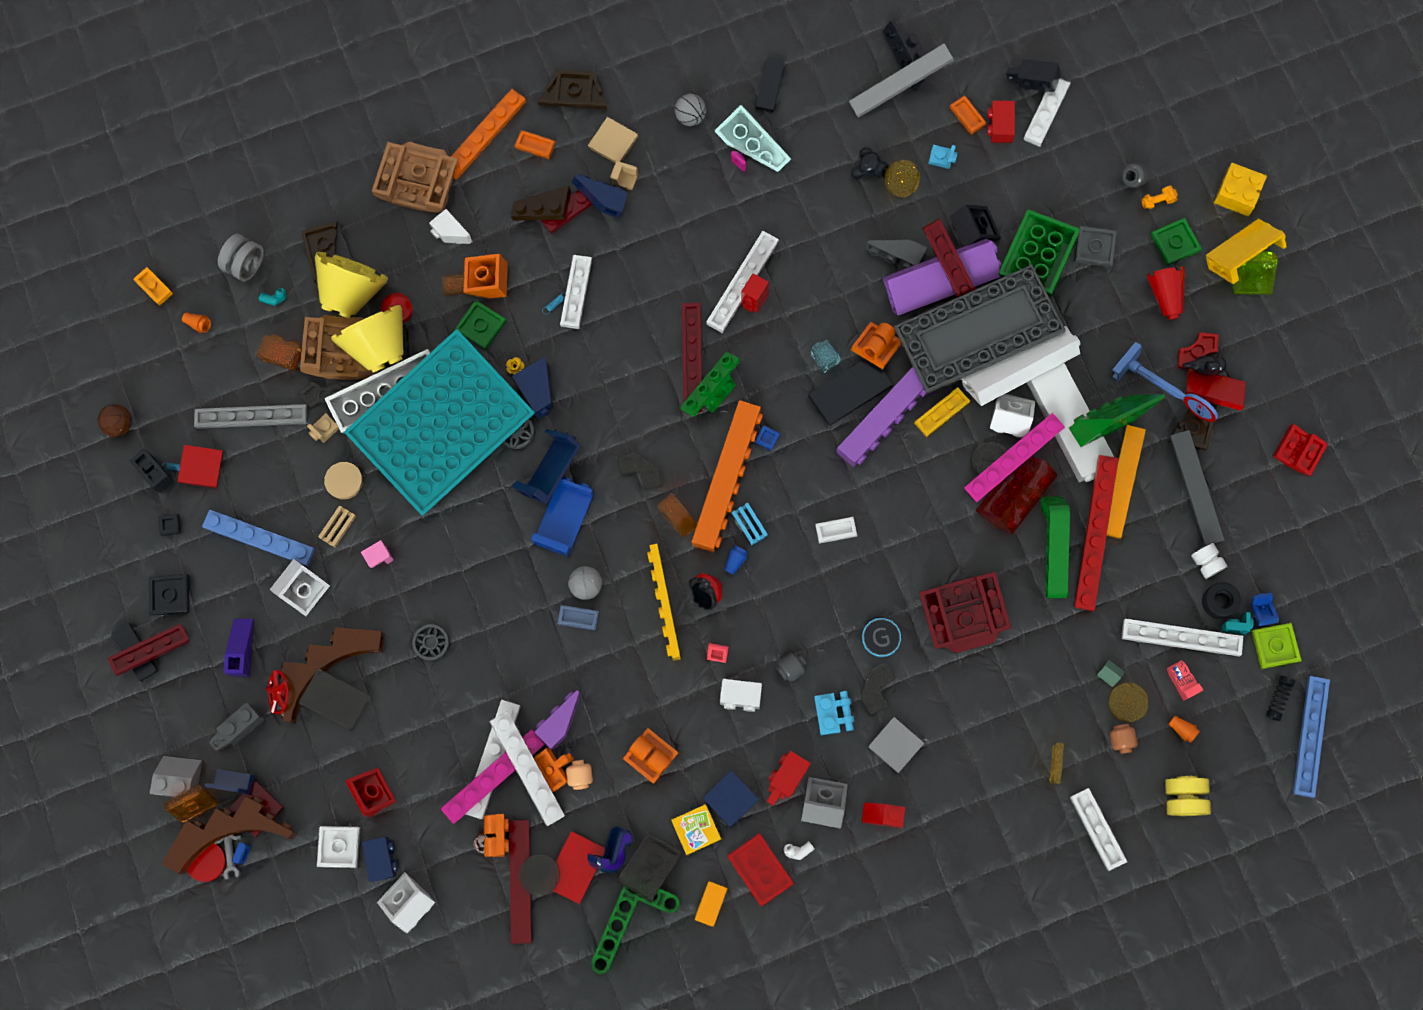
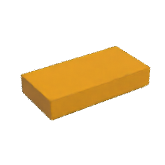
(711, 904)

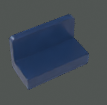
(232, 782)

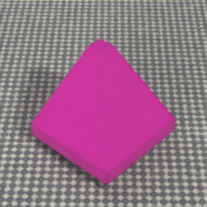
(738, 159)

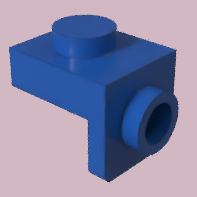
(1263, 609)

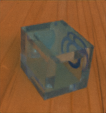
(825, 355)

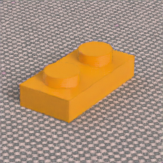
(153, 286)

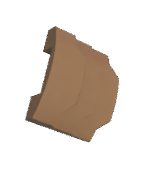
(415, 177)
(324, 357)

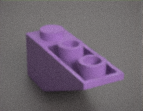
(557, 726)

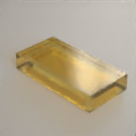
(1056, 764)

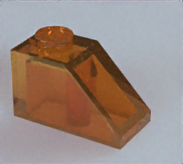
(677, 515)

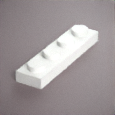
(1046, 114)
(576, 291)
(1098, 829)

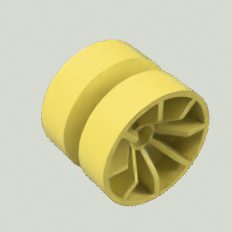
(1186, 790)

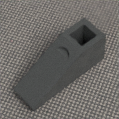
(899, 252)

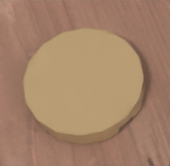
(343, 480)

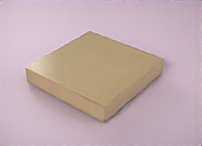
(613, 140)

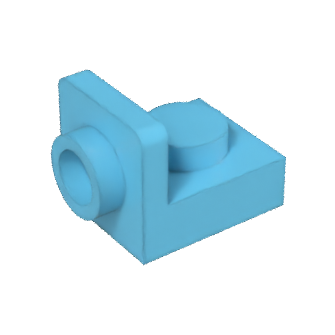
(942, 156)

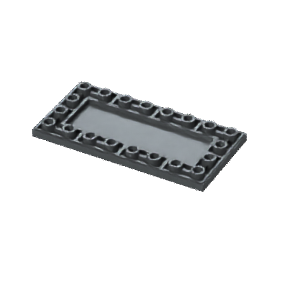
(979, 329)

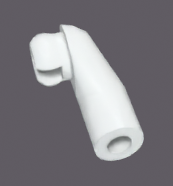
(798, 852)

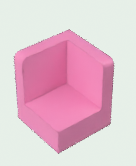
(377, 554)

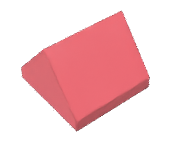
(717, 652)

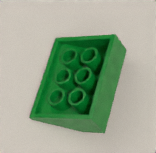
(1044, 245)
(1111, 417)

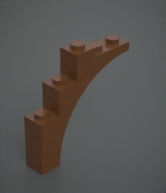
(346, 644)
(195, 838)

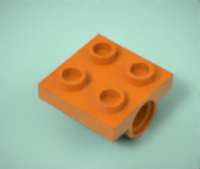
(877, 344)
(650, 755)
(496, 845)

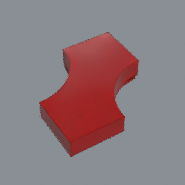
(1205, 345)

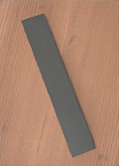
(1196, 488)

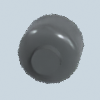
(1135, 175)
(791, 667)

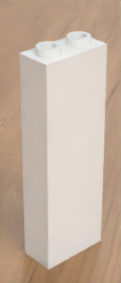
(1021, 367)
(1059, 395)

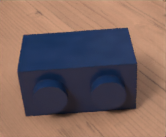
(380, 859)

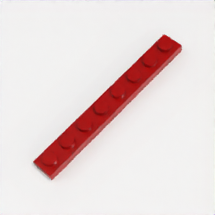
(1096, 533)

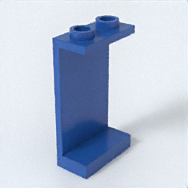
(563, 517)

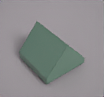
(1110, 673)

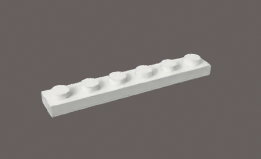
(732, 296)
(1182, 637)
(492, 751)
(527, 768)

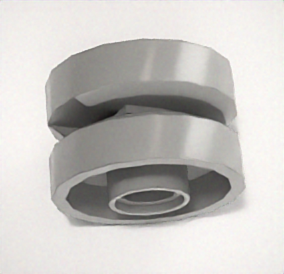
(240, 257)

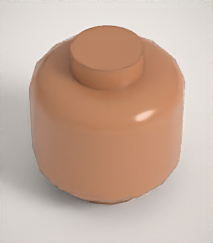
(1123, 738)

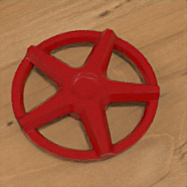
(278, 692)

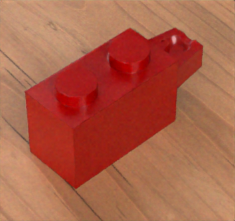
(787, 778)

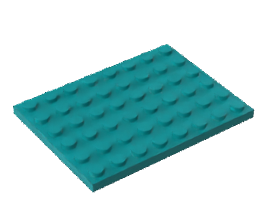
(439, 422)

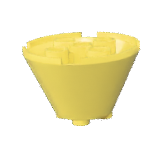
(345, 283)
(374, 339)

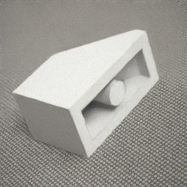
(449, 229)

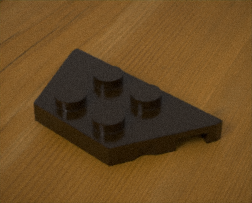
(573, 90)

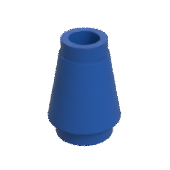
(735, 559)

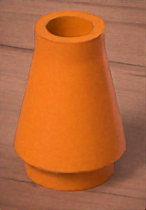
(197, 322)
(1184, 729)

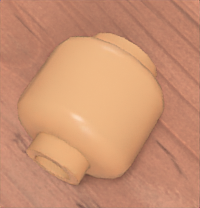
(579, 775)

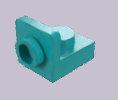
(1234, 626)

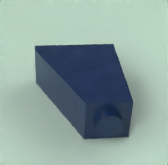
(535, 387)

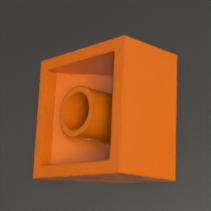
(486, 276)

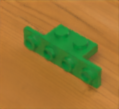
(713, 387)

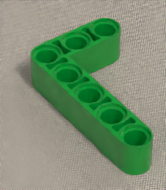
(1057, 545)
(618, 914)

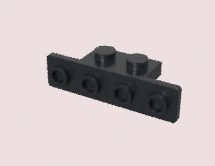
(904, 47)

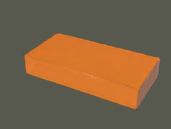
(967, 115)
(535, 144)

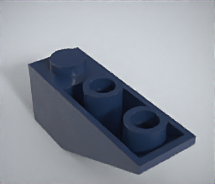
(604, 197)

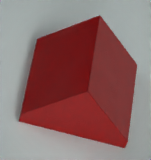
(371, 792)

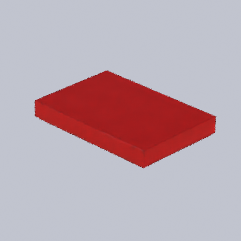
(1216, 389)
(574, 867)
(760, 869)

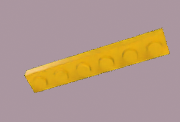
(665, 610)

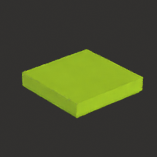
(1276, 646)

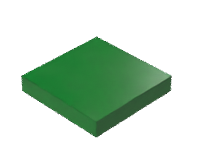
(1176, 241)
(480, 325)

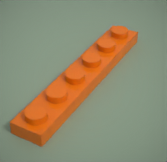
(487, 131)

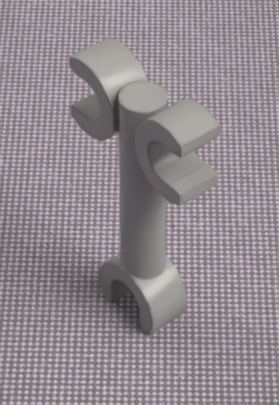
(229, 855)

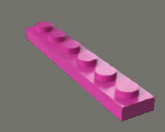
(1014, 457)
(486, 781)

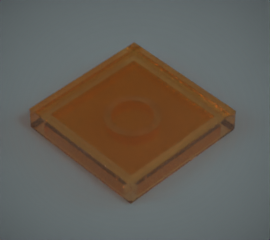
(190, 803)

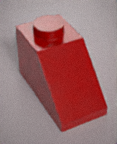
(883, 815)

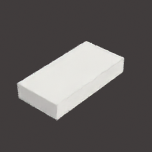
(836, 530)

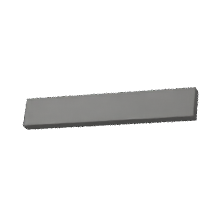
(901, 80)
(251, 416)

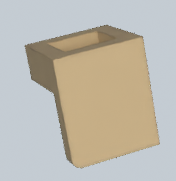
(624, 175)

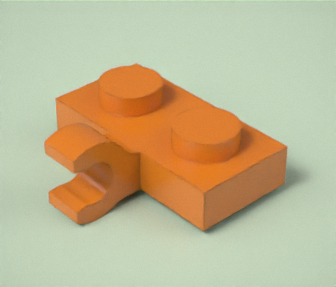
(552, 768)

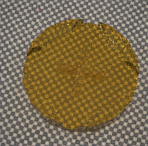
(902, 178)
(1128, 702)

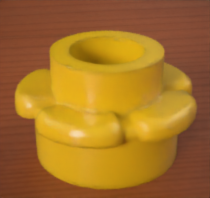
(515, 361)

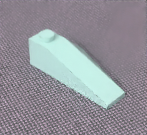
(749, 137)

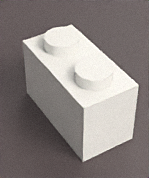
(740, 694)

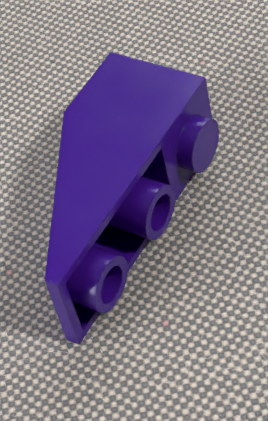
(239, 649)

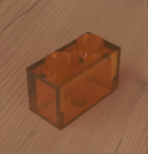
(280, 352)

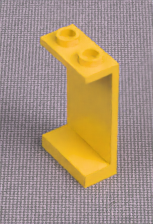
(1243, 247)

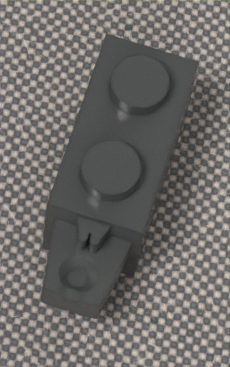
(237, 727)

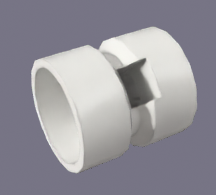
(1209, 560)

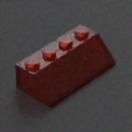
(1017, 494)

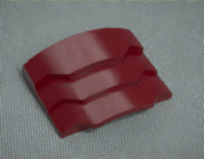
(965, 612)

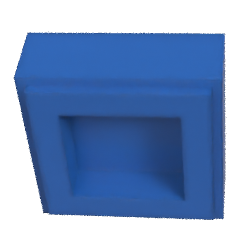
(767, 438)
(241, 853)

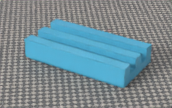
(757, 522)

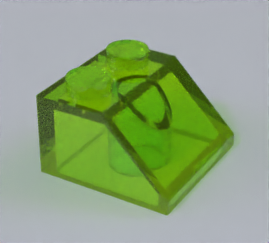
(1257, 274)

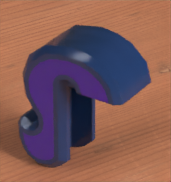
(614, 852)

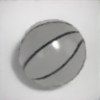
(690, 109)

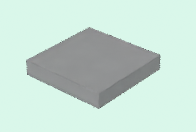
(896, 745)

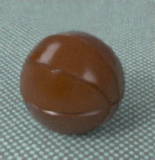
(114, 420)

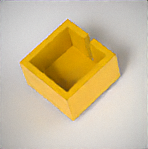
(1240, 189)

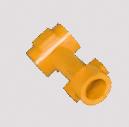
(1168, 194)

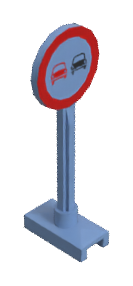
(1194, 403)

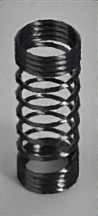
(1284, 680)

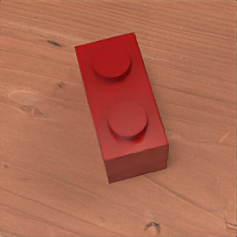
(1001, 121)
(754, 293)

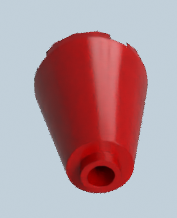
(1168, 290)

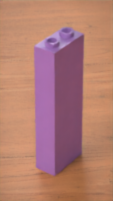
(928, 282)

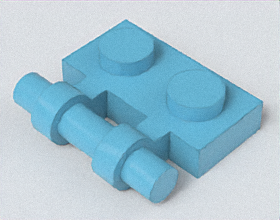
(827, 713)

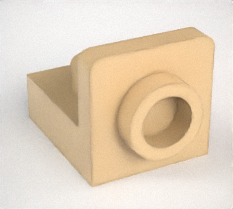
(323, 428)

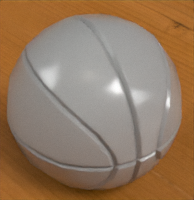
(585, 582)

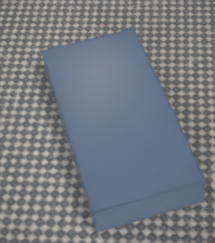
(578, 617)

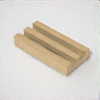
(333, 519)

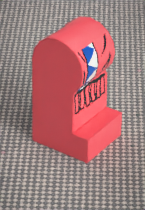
(1183, 680)

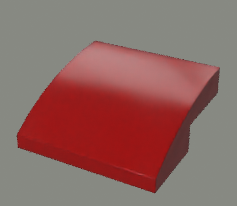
(1300, 450)

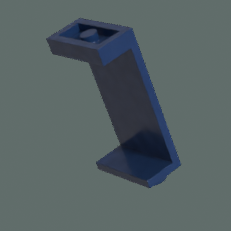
(551, 467)

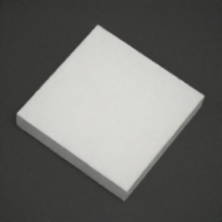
(338, 847)

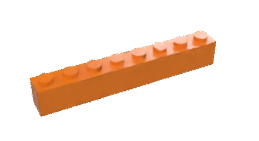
(726, 477)

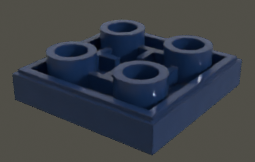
(730, 799)

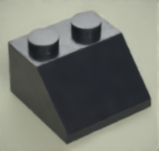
(974, 224)

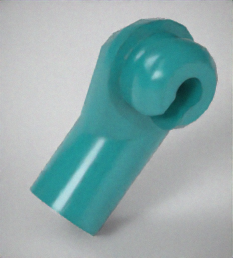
(279, 296)

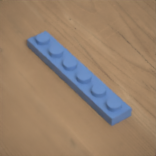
(258, 537)
(1311, 737)

